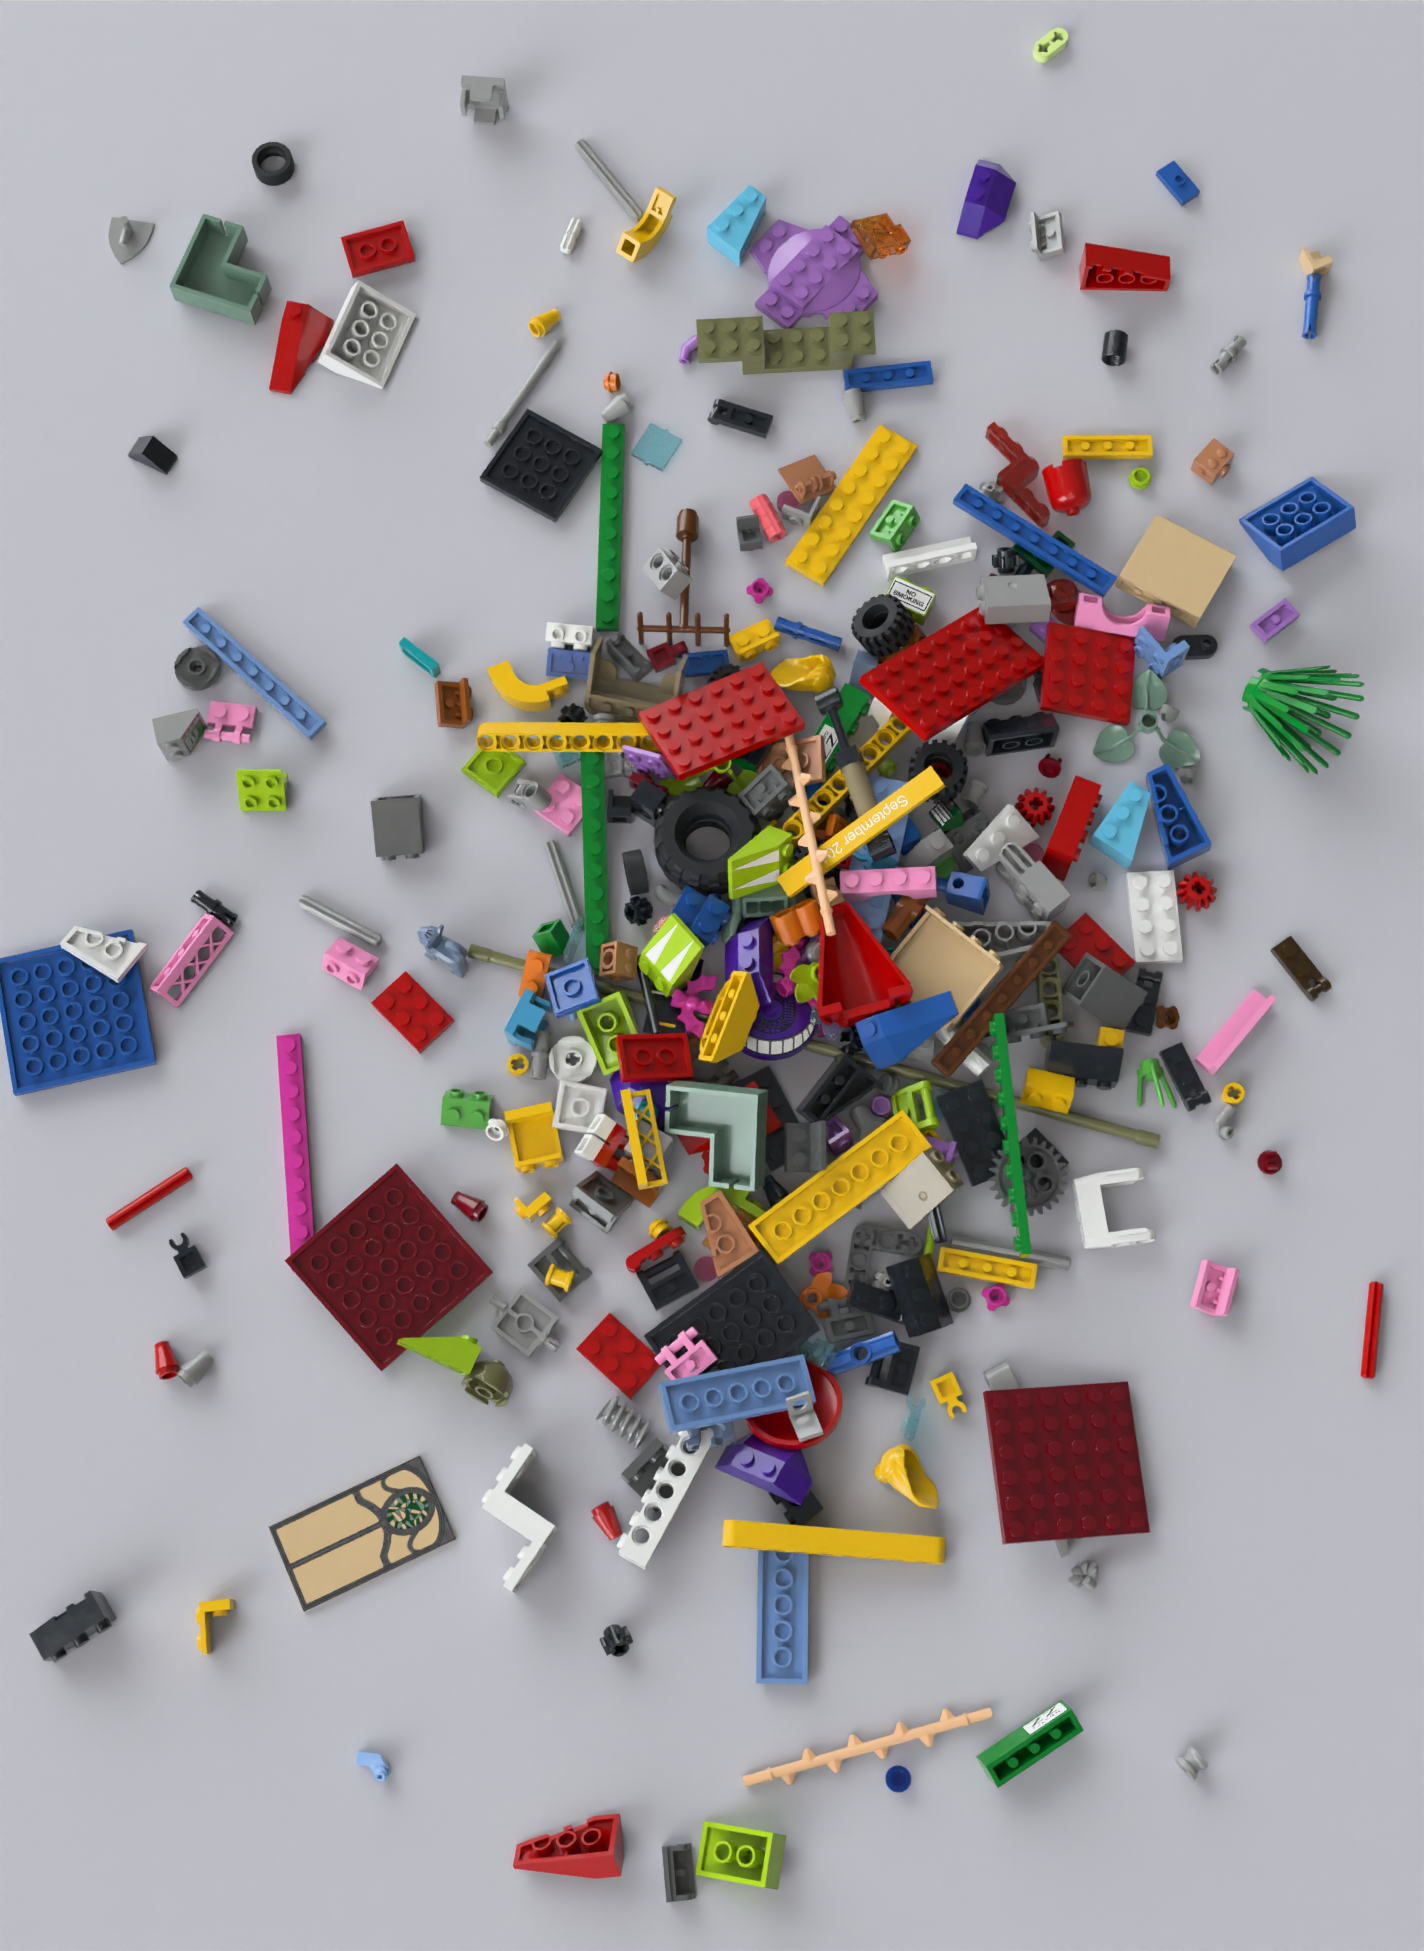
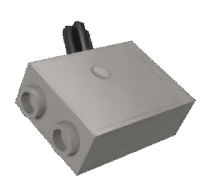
(1014, 597)

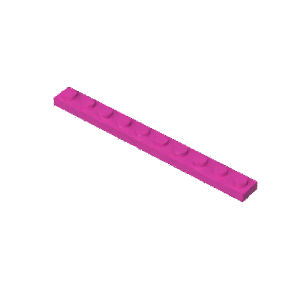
(295, 1140)

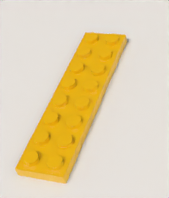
(851, 505)
(839, 1188)

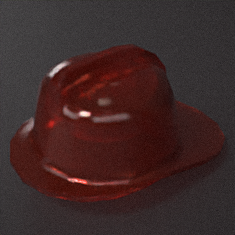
(1063, 599)

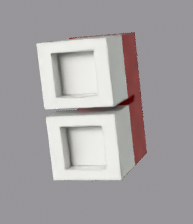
(602, 1142)

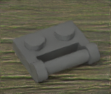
(542, 1262)

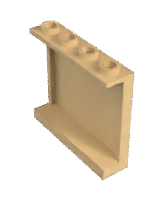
(1175, 570)
(944, 959)

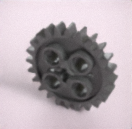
(1048, 1168)

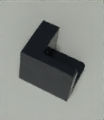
(619, 809)

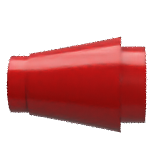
(165, 1361)
(607, 1520)

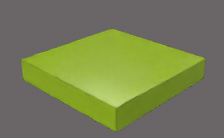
(493, 769)

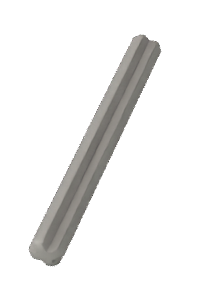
(609, 180)
(1005, 1251)

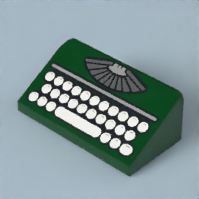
(947, 815)

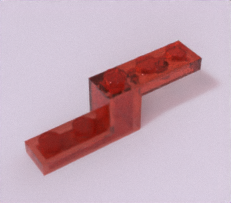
(1018, 474)

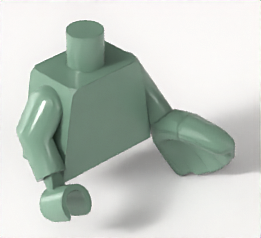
(757, 904)

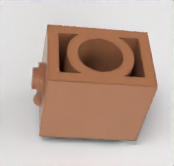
(1213, 462)
(618, 961)

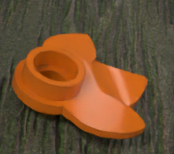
(824, 1289)

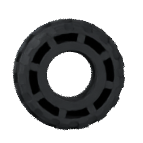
(698, 810)

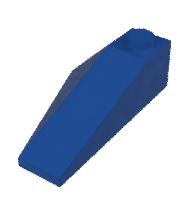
(899, 1031)

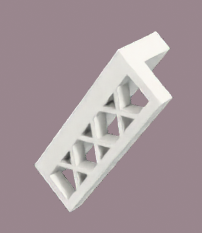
(929, 557)

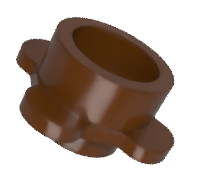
(1173, 1017)

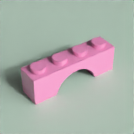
(1094, 615)
(910, 881)

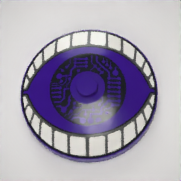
(780, 1028)

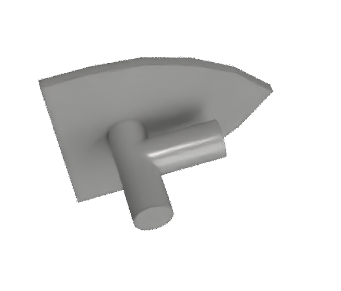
(128, 237)

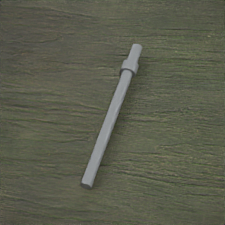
(500, 426)

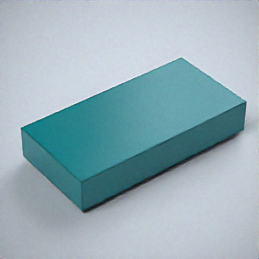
(419, 657)

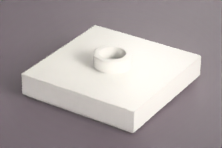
(577, 1106)

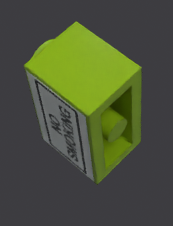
(915, 599)

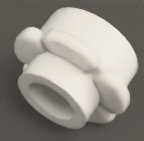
(496, 1129)

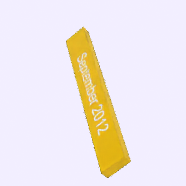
(865, 828)

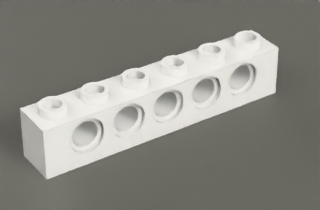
(641, 1553)

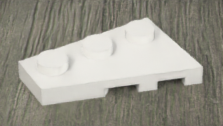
(1005, 828)
(105, 953)

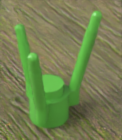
(1153, 1072)

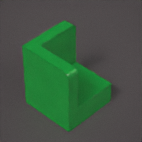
(552, 938)

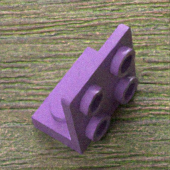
(649, 762)

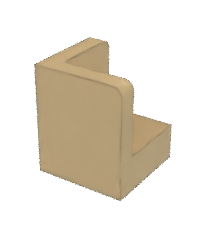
(1314, 263)

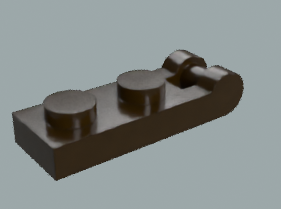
(1300, 968)

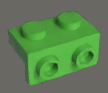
(466, 1109)

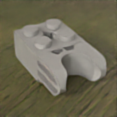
(1031, 883)

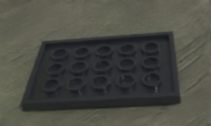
(742, 1317)

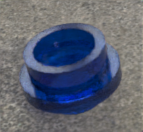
(898, 1778)

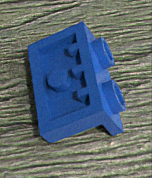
(568, 662)

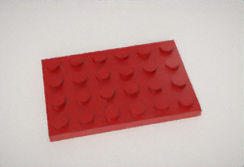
(721, 721)

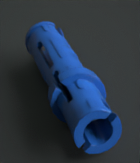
(1312, 298)
(806, 633)

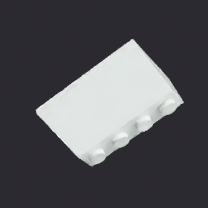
(366, 336)

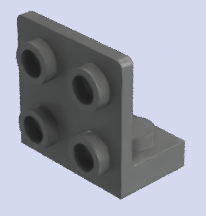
(768, 794)
(964, 836)
(805, 1147)
(642, 1470)

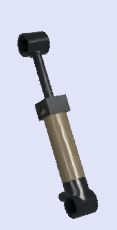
(853, 768)

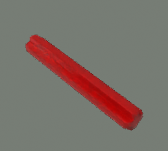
(149, 1198)
(1372, 1330)

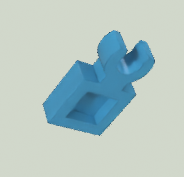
(885, 863)

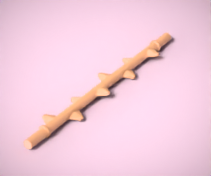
(808, 839)
(879, 1746)

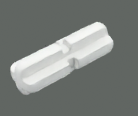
(572, 233)

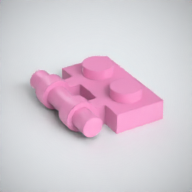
(230, 716)
(693, 1362)

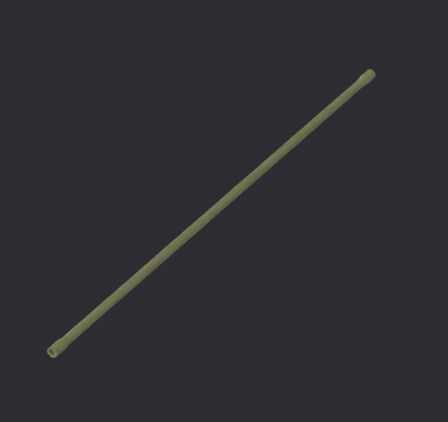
(1138, 1136)

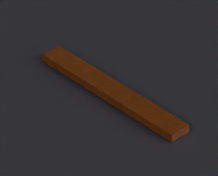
(1001, 998)

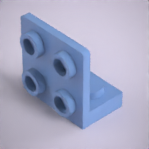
(1159, 660)

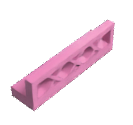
(185, 953)
(1234, 1031)

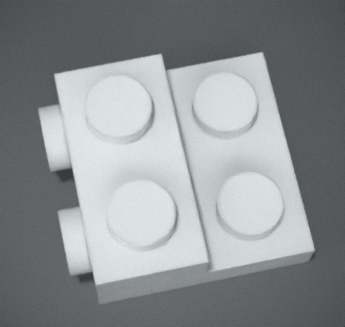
(569, 634)

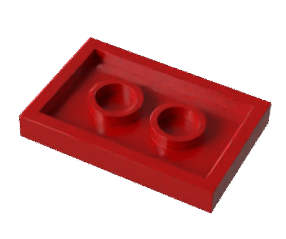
(378, 249)
(1091, 938)
(412, 1012)
(654, 1057)
(619, 1356)

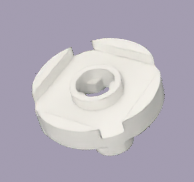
(561, 1052)

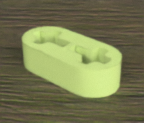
(1048, 43)

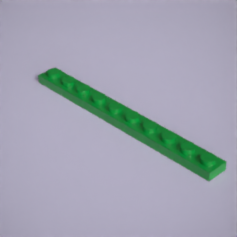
(610, 528)
(594, 855)
(1011, 1145)

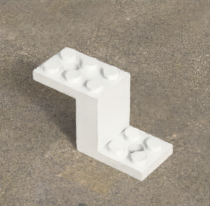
(519, 1517)

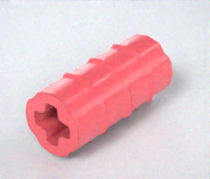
(768, 518)

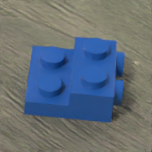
(701, 914)

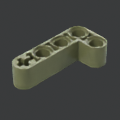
(1054, 1000)

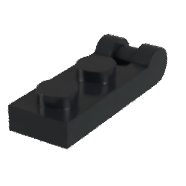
(740, 418)
(1143, 1018)
(1184, 1076)
(873, 1301)

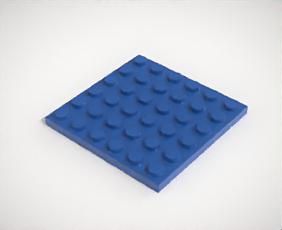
(71, 1020)

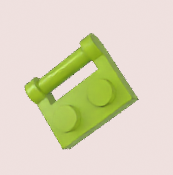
(906, 1100)

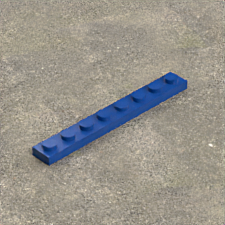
(1034, 540)

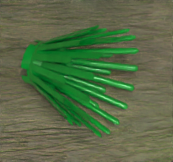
(1275, 698)

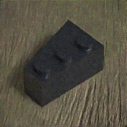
(836, 1089)
(73, 1626)

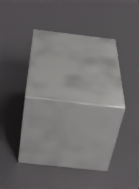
(649, 1150)

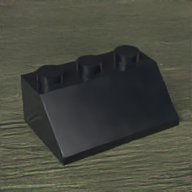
(1020, 733)
(1085, 1062)
(919, 1295)

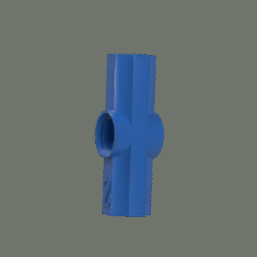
(877, 1348)

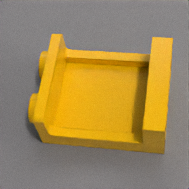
(534, 1138)

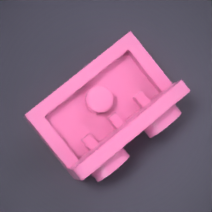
(349, 963)
(1214, 1289)

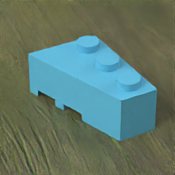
(737, 224)
(1122, 826)

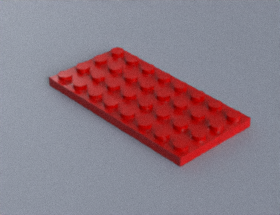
(952, 673)

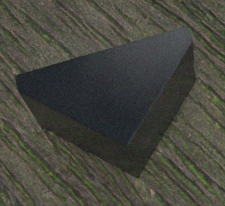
(153, 453)

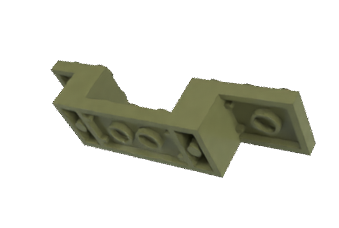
(786, 349)

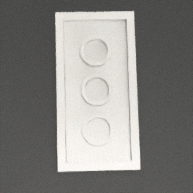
(1154, 917)

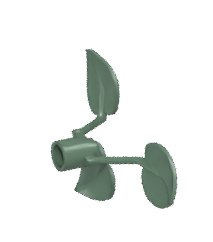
(1149, 693)

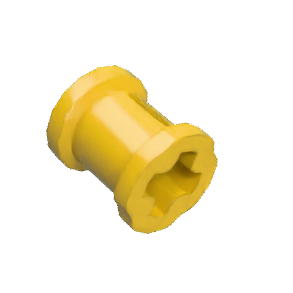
(556, 1223)
(559, 1277)

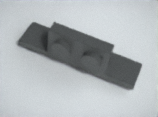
(1027, 1021)

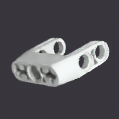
(1092, 1213)

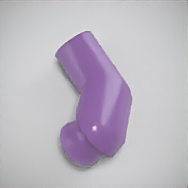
(687, 349)

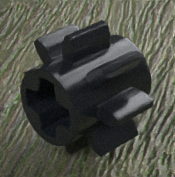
(1005, 560)
(573, 714)
(638, 910)
(849, 1040)
(616, 1640)

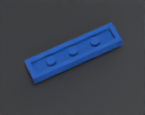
(889, 376)

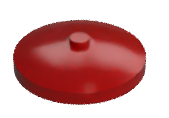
(777, 1428)

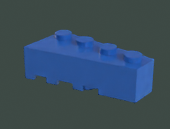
(1177, 823)

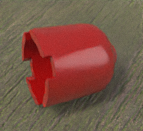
(1068, 486)

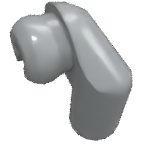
(666, 896)
(1222, 1122)

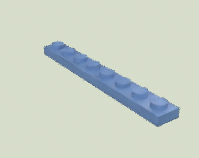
(254, 673)

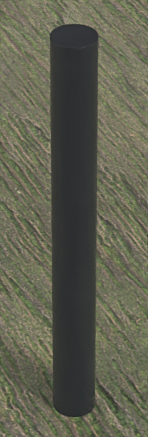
(649, 1001)

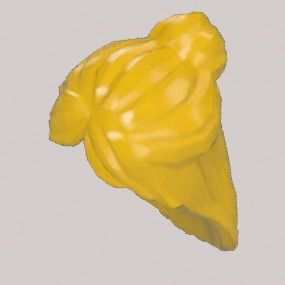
(805, 674)
(905, 1473)

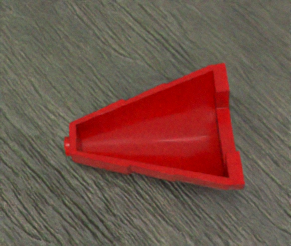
(856, 972)

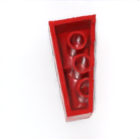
(1123, 269)
(1071, 826)

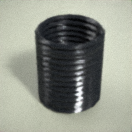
(1114, 348)

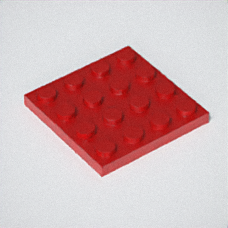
(1087, 674)

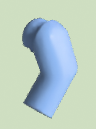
(377, 1764)

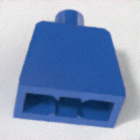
(966, 891)

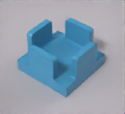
(527, 1020)

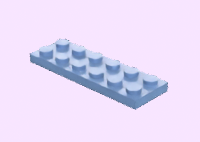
(734, 1393)
(782, 1618)

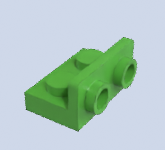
(895, 524)

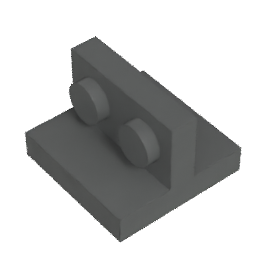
(600, 1201)

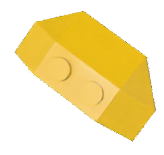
(730, 1019)

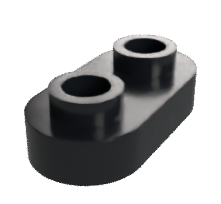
(1196, 649)

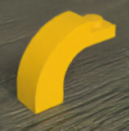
(645, 235)
(523, 695)

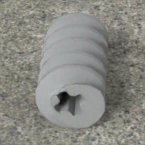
(625, 1421)

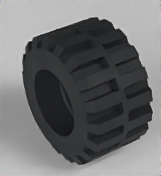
(882, 625)
(945, 755)

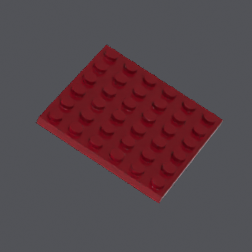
(388, 1266)
(1065, 1462)

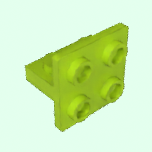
(262, 789)

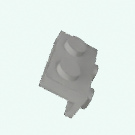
(1046, 234)

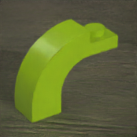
(691, 1210)

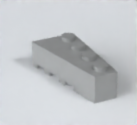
(1004, 937)

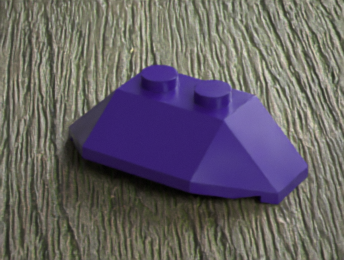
(986, 200)
(753, 953)
(658, 1095)
(767, 1467)

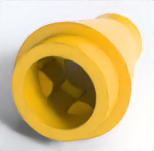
(543, 323)

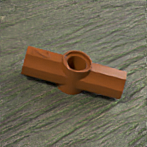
(905, 912)

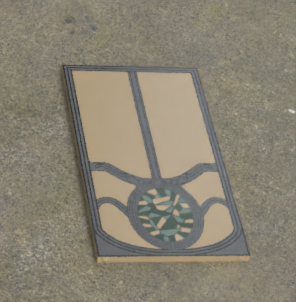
(362, 1533)

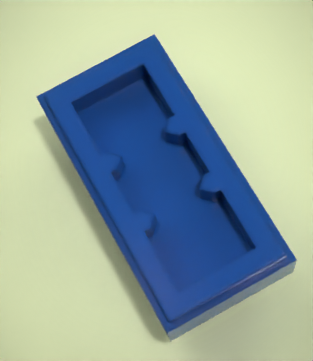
(1178, 183)
(705, 662)

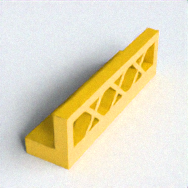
(634, 1134)

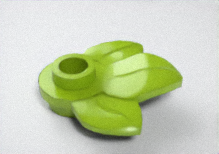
(806, 982)

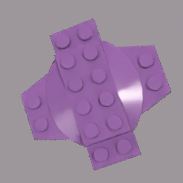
(811, 272)

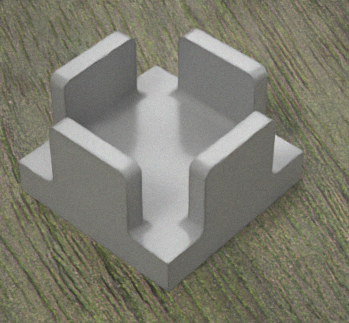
(485, 96)

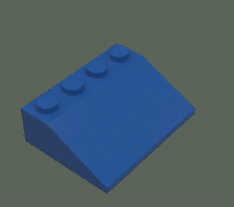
(1299, 523)

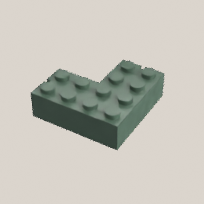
(211, 277)
(734, 1123)

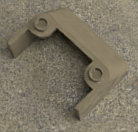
(625, 697)

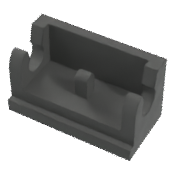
(628, 657)
(678, 1872)

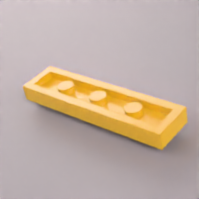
(1107, 447)
(987, 1268)

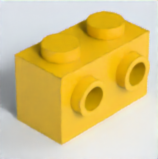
(1047, 1090)

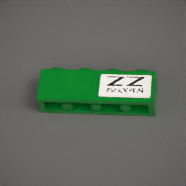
(855, 705)
(1029, 1743)

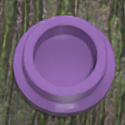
(881, 1106)

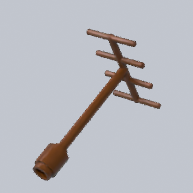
(687, 532)

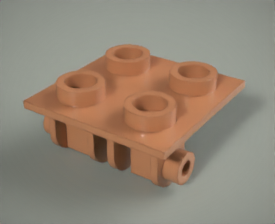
(808, 479)

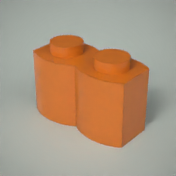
(797, 922)

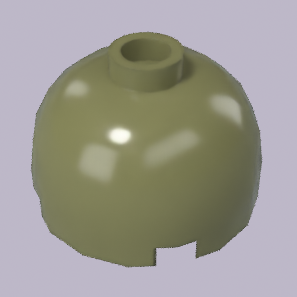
(489, 1382)

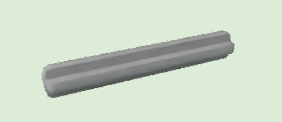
(562, 881)
(339, 920)

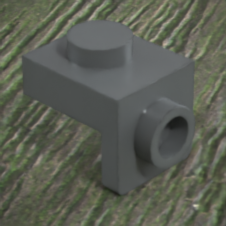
(749, 533)

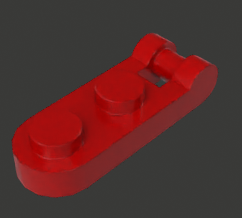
(655, 1249)

